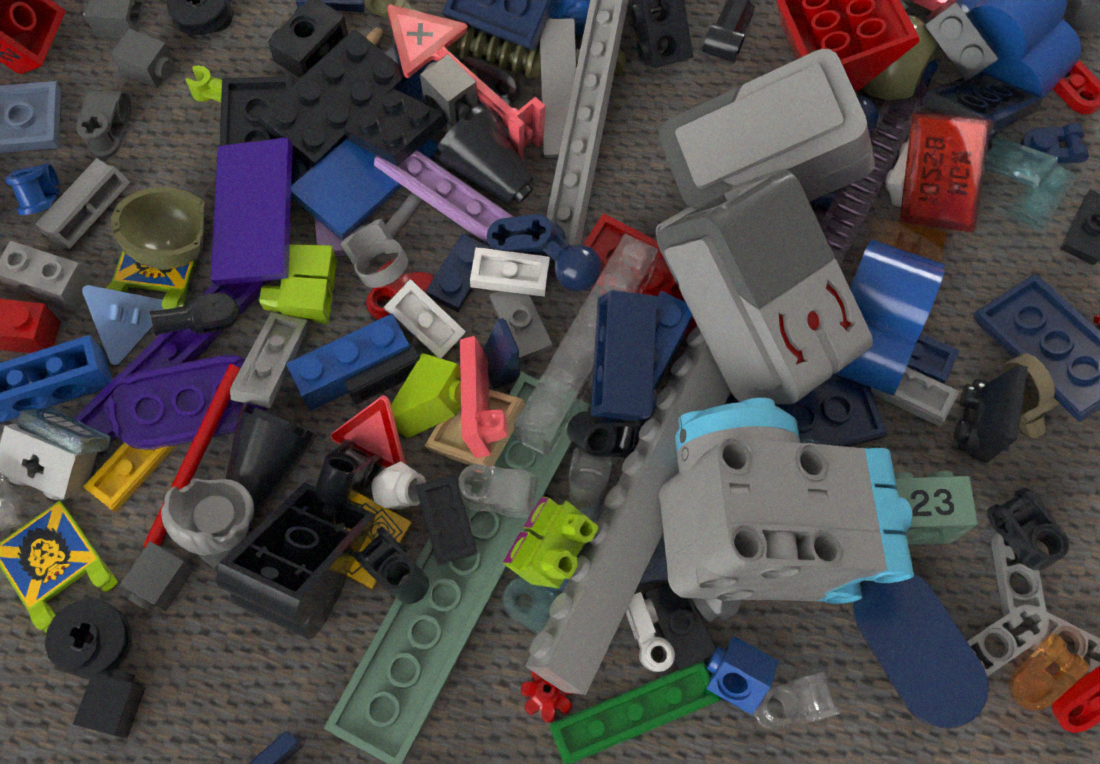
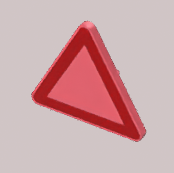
(373, 432)

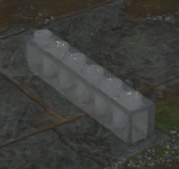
(572, 365)

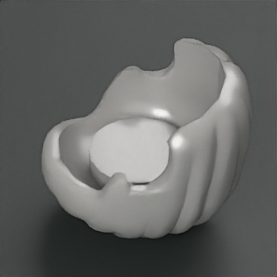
(208, 515)

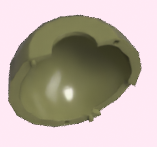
(904, 75)
(160, 227)

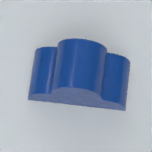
(1031, 41)
(895, 299)

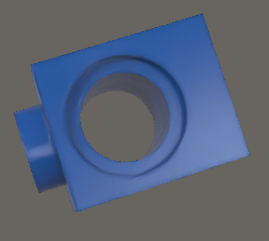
(741, 674)

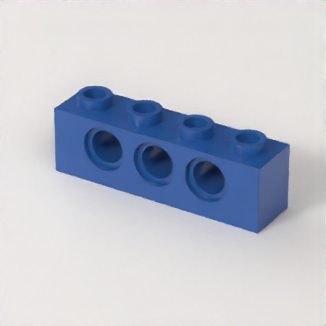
(52, 376)

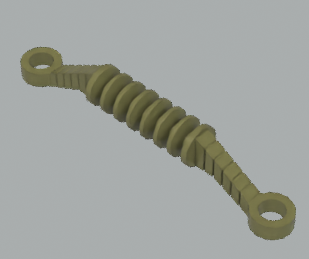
(490, 50)

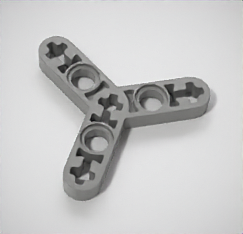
(1027, 605)

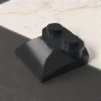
(991, 414)

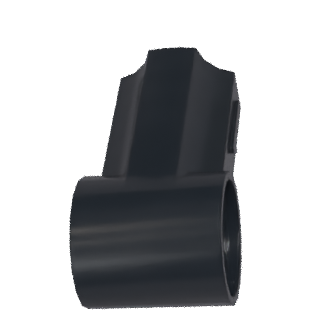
(728, 34)

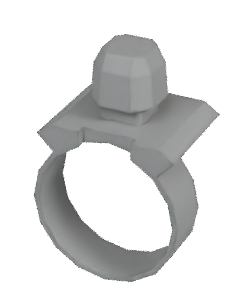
(366, 244)

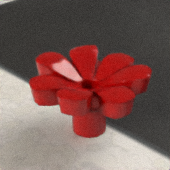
(543, 701)

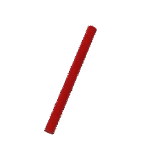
(198, 447)

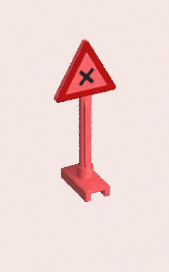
(425, 38)

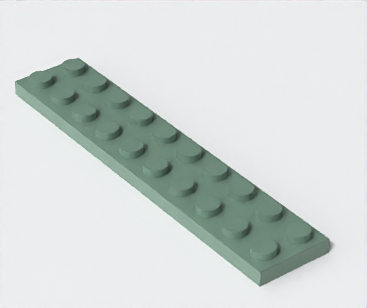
(424, 640)

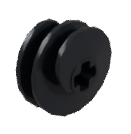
(200, 16)
(67, 634)

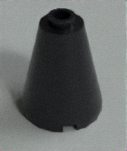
(486, 156)
(265, 453)

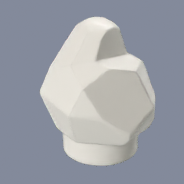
(396, 487)

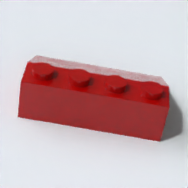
(861, 32)

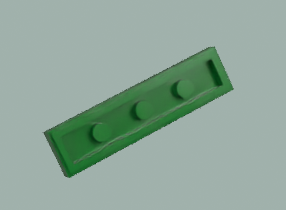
(633, 713)

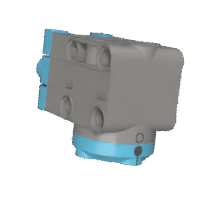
(776, 514)

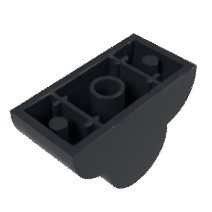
(296, 561)

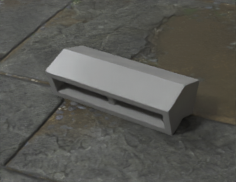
(82, 203)

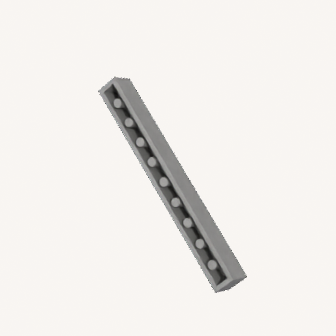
(627, 533)

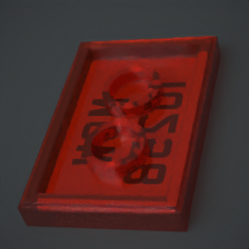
(945, 170)

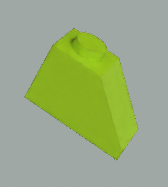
(427, 396)

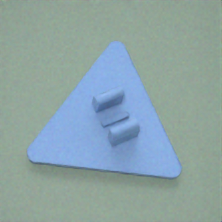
(119, 318)

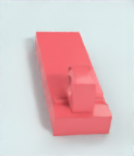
(478, 422)

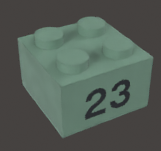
(939, 506)

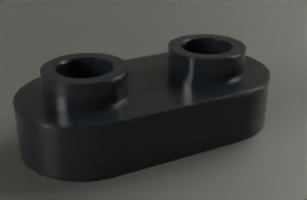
(493, 75)

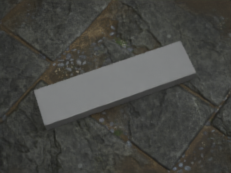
(557, 79)

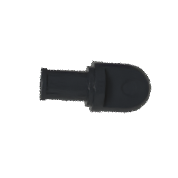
(201, 315)

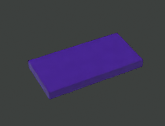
(252, 212)

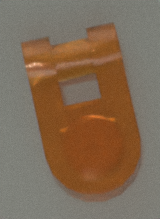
(1036, 687)

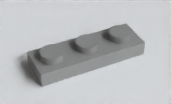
(266, 362)

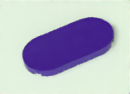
(169, 403)

